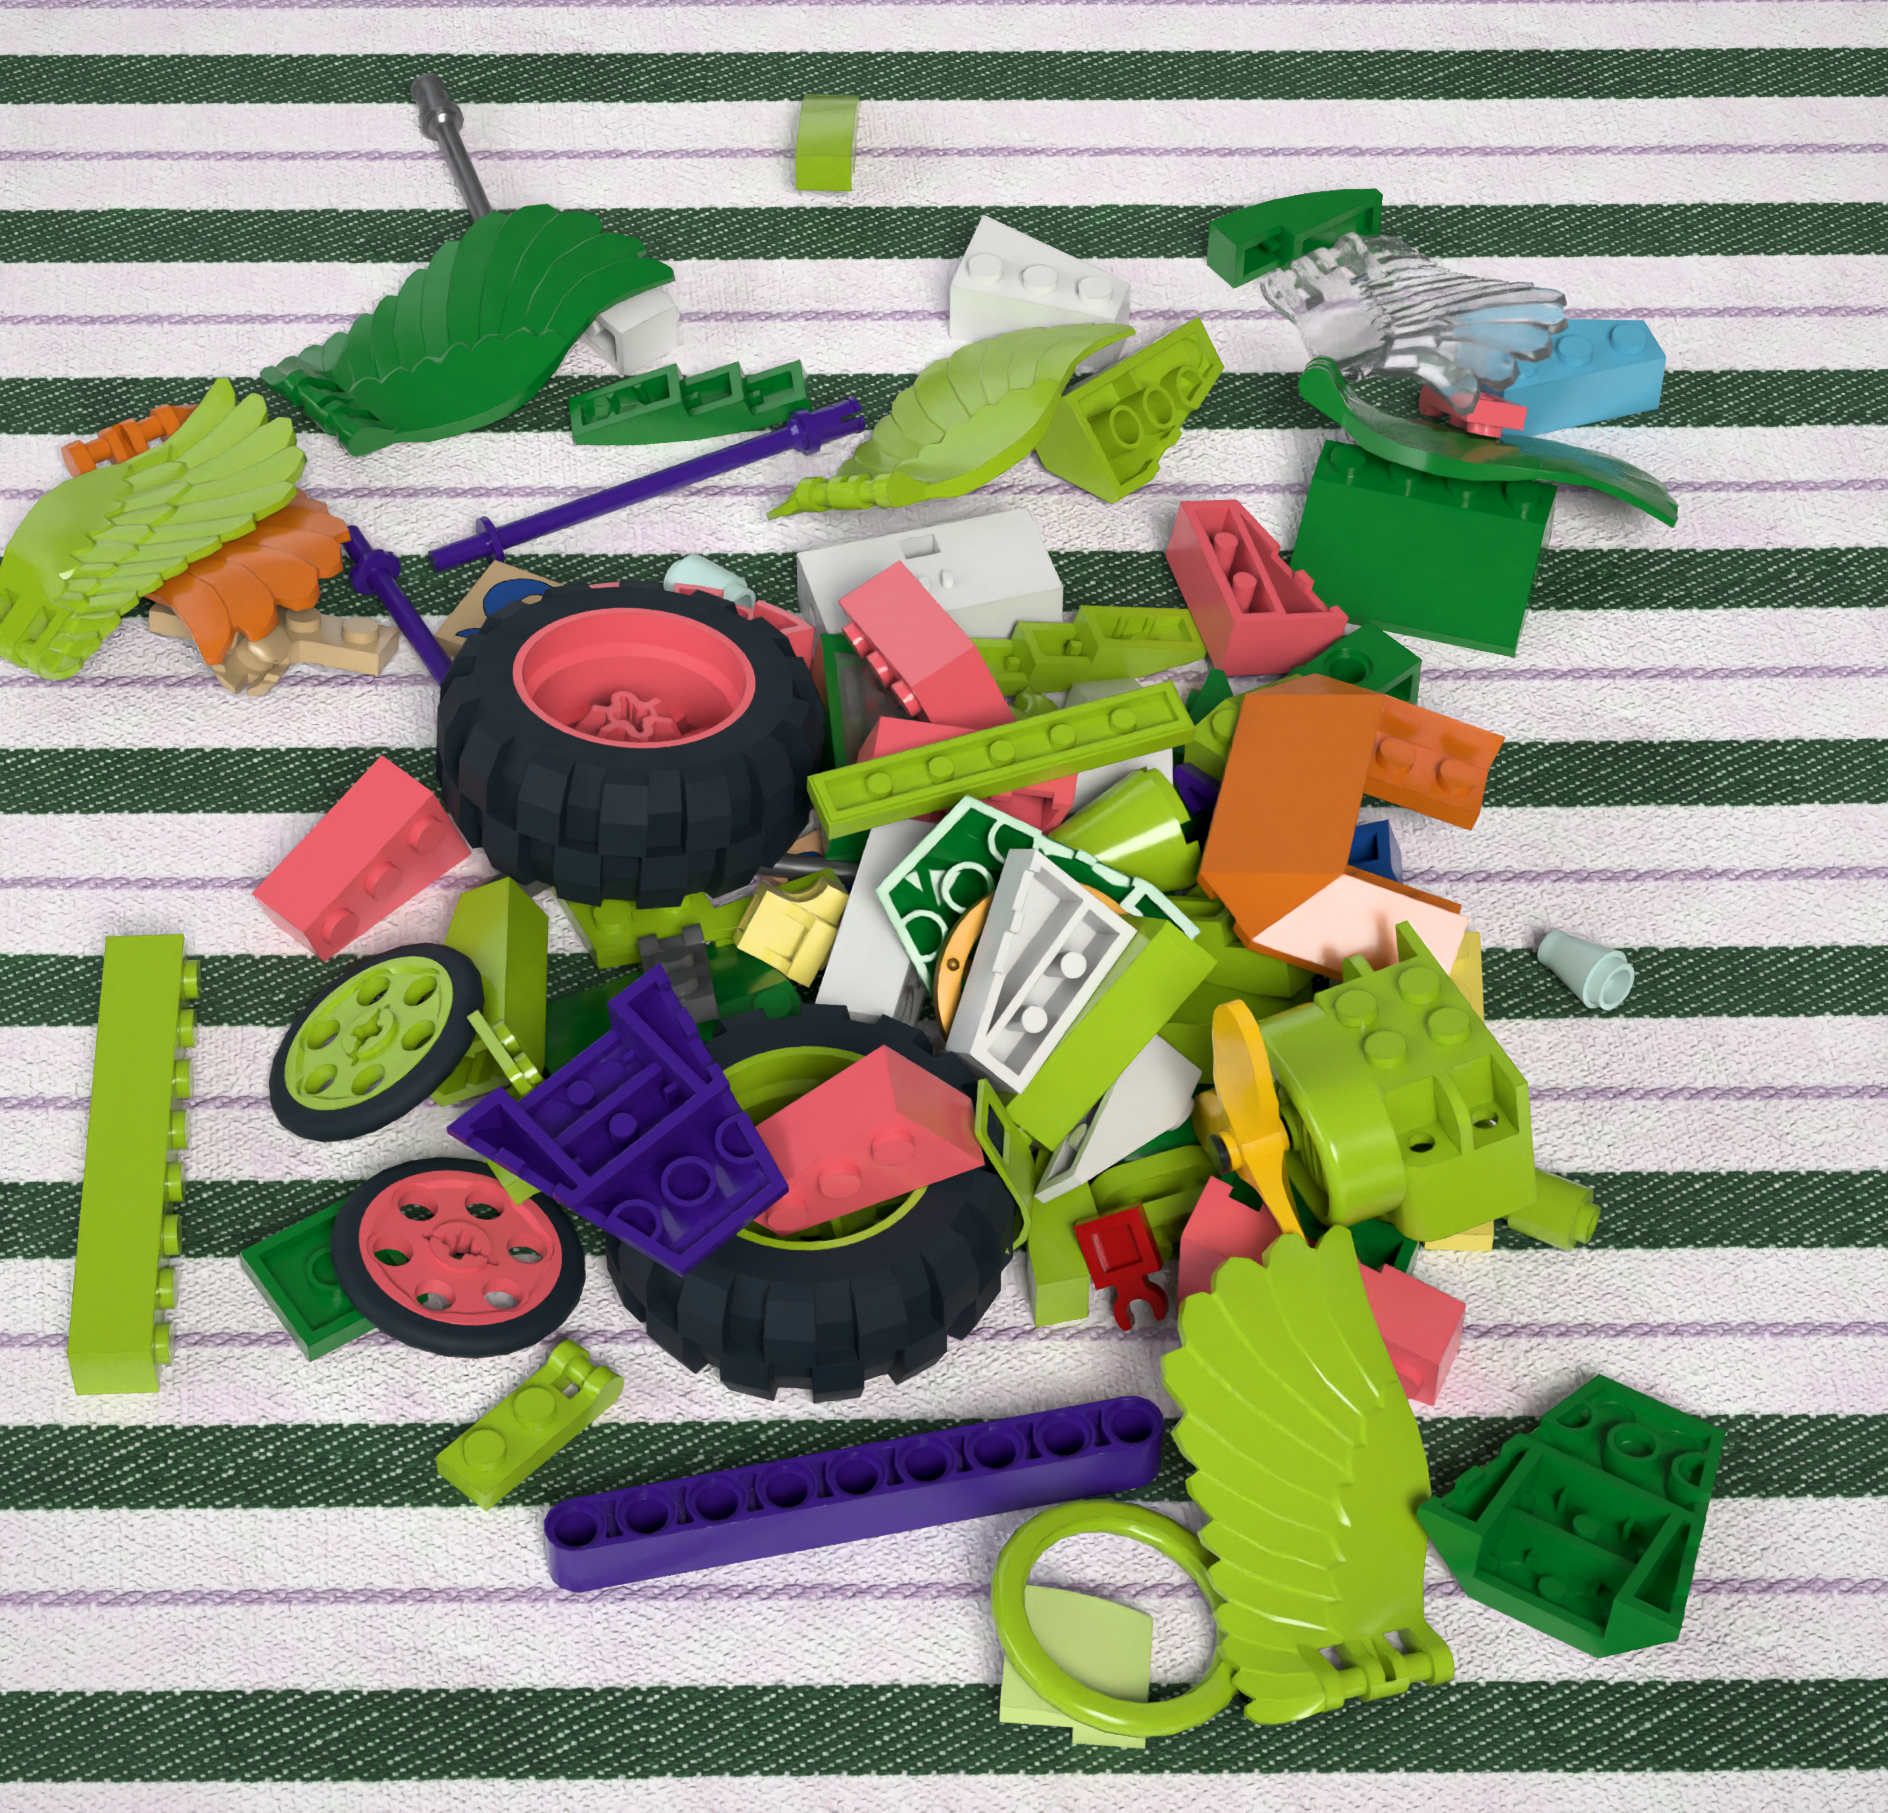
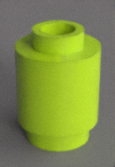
(1561, 1214)

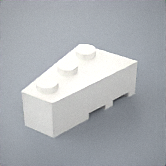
(1024, 284)
(1032, 970)

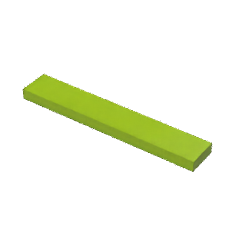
(1000, 759)

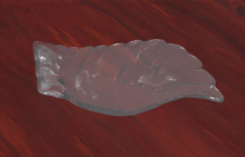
(1414, 317)

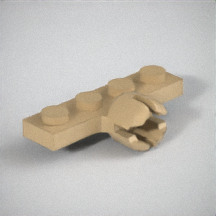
(300, 636)

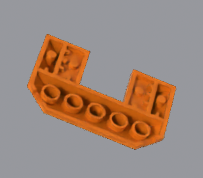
(1292, 814)

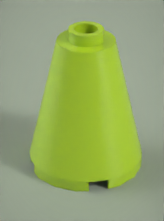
(1137, 831)

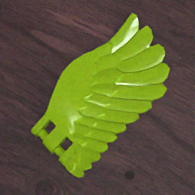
(959, 421)
(135, 523)
(1305, 1481)

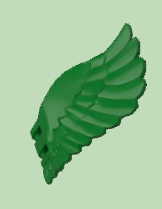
(468, 331)
(1476, 457)

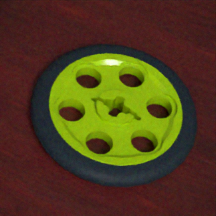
(375, 1042)

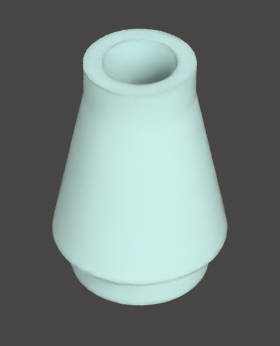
(1589, 970)

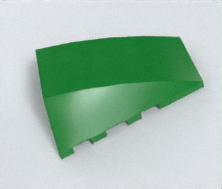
(1586, 1520)

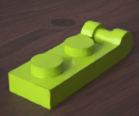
(529, 1425)

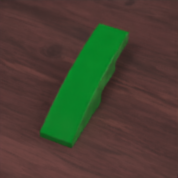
(674, 409)

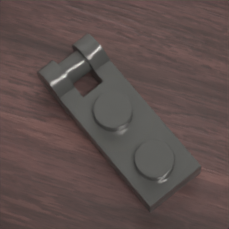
(687, 967)

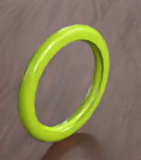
(1039, 1669)

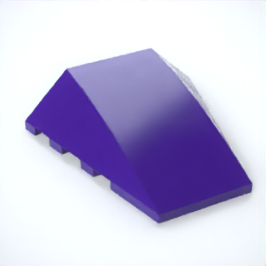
(637, 1134)

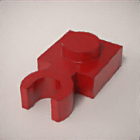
(1122, 1254)

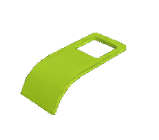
(1017, 1165)

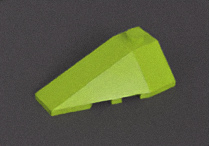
(1129, 413)

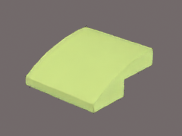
(1093, 1643)

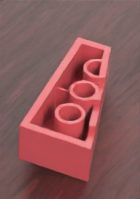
(1414, 1319)

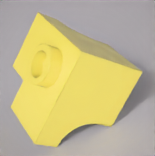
(793, 928)

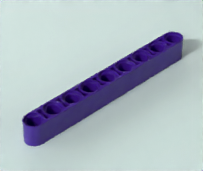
(821, 1489)

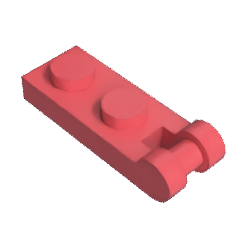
(1488, 419)

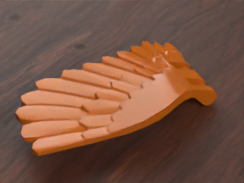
(246, 576)

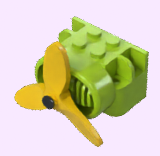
(1372, 1103)

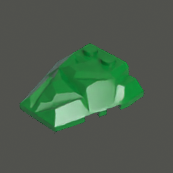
(965, 862)

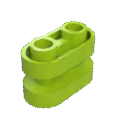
(1165, 1184)

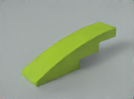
(1095, 647)

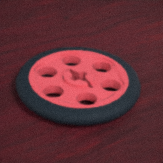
(471, 1326)

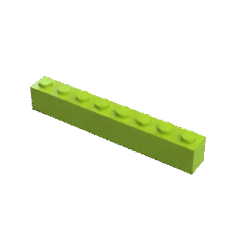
(133, 1167)

